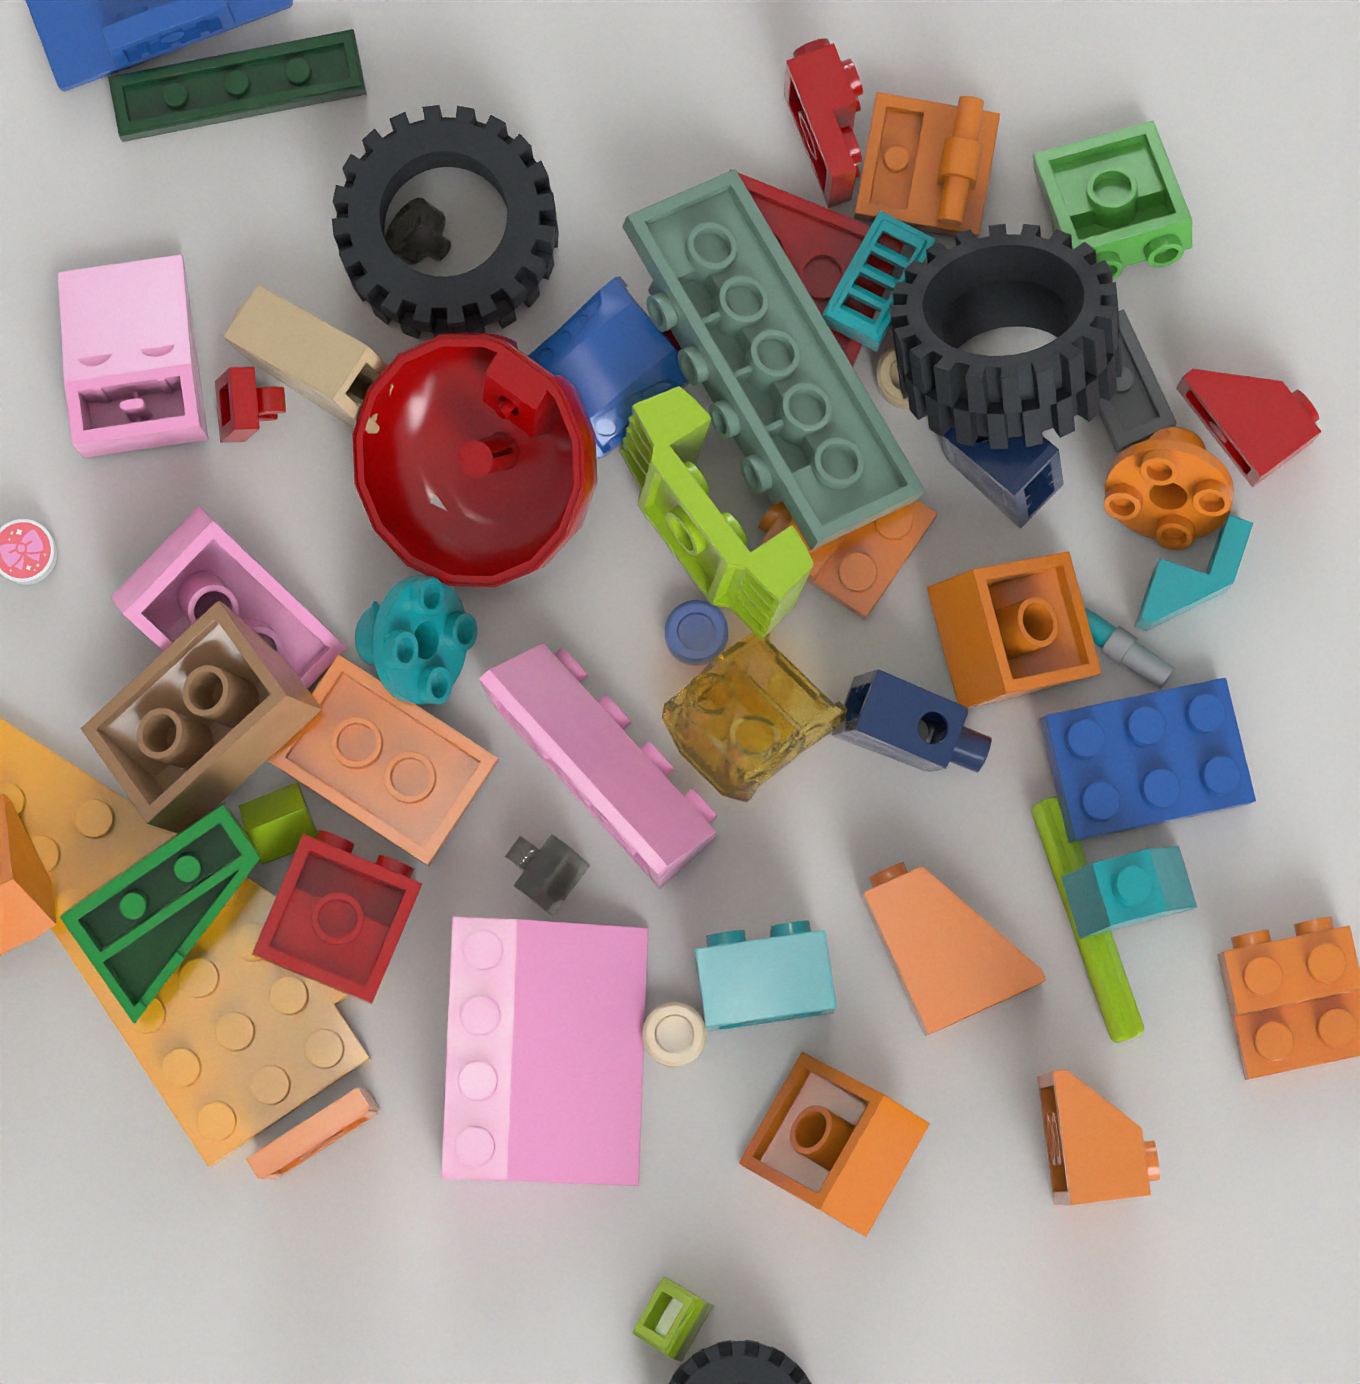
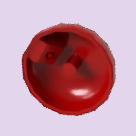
(483, 437)

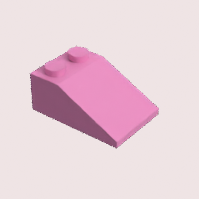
(208, 566)

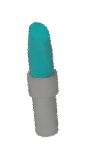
(1125, 649)

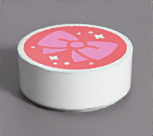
(26, 552)

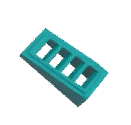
(852, 323)

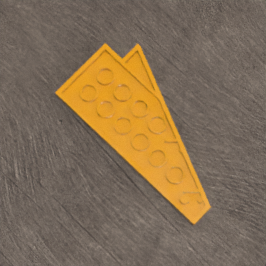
(227, 1032)

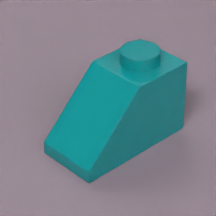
(1128, 890)

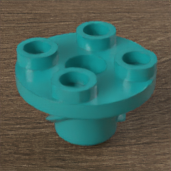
(417, 639)

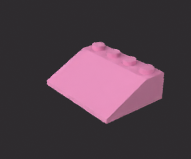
(599, 761)
(544, 1052)

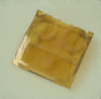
(748, 717)

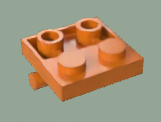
(928, 163)

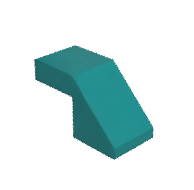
(1179, 588)

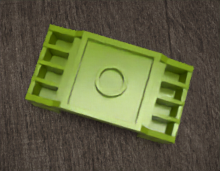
(662, 455)

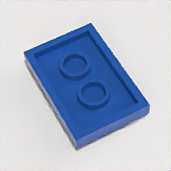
(1147, 760)

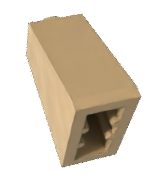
(306, 354)

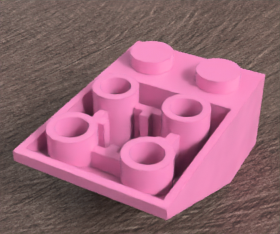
(130, 357)

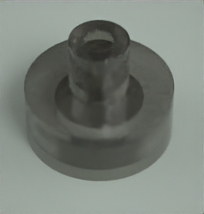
(418, 233)

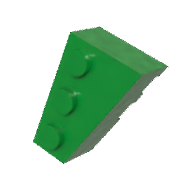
(160, 906)

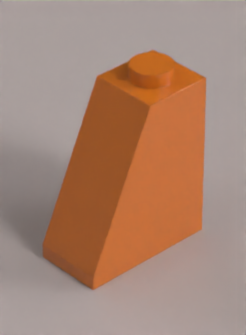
(943, 949)

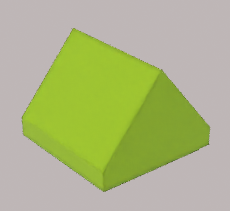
(278, 822)
(672, 1319)

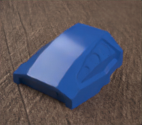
(612, 360)

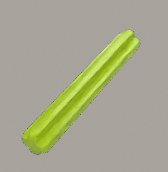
(1097, 951)

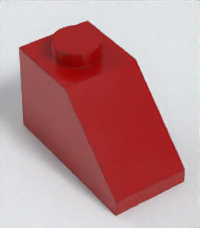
(1251, 419)

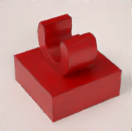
(243, 405)

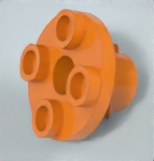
(1169, 488)

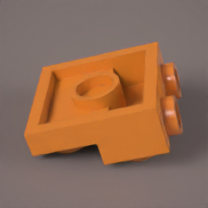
(862, 562)
(1293, 997)

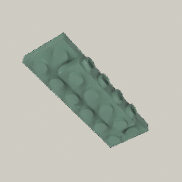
(768, 361)

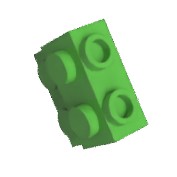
(1117, 197)

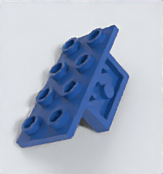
(107, 36)

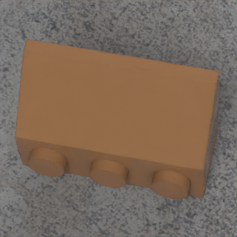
(200, 720)

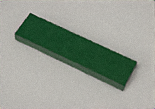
(237, 85)

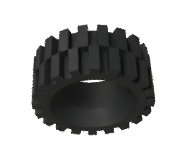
(995, 286)
(463, 300)

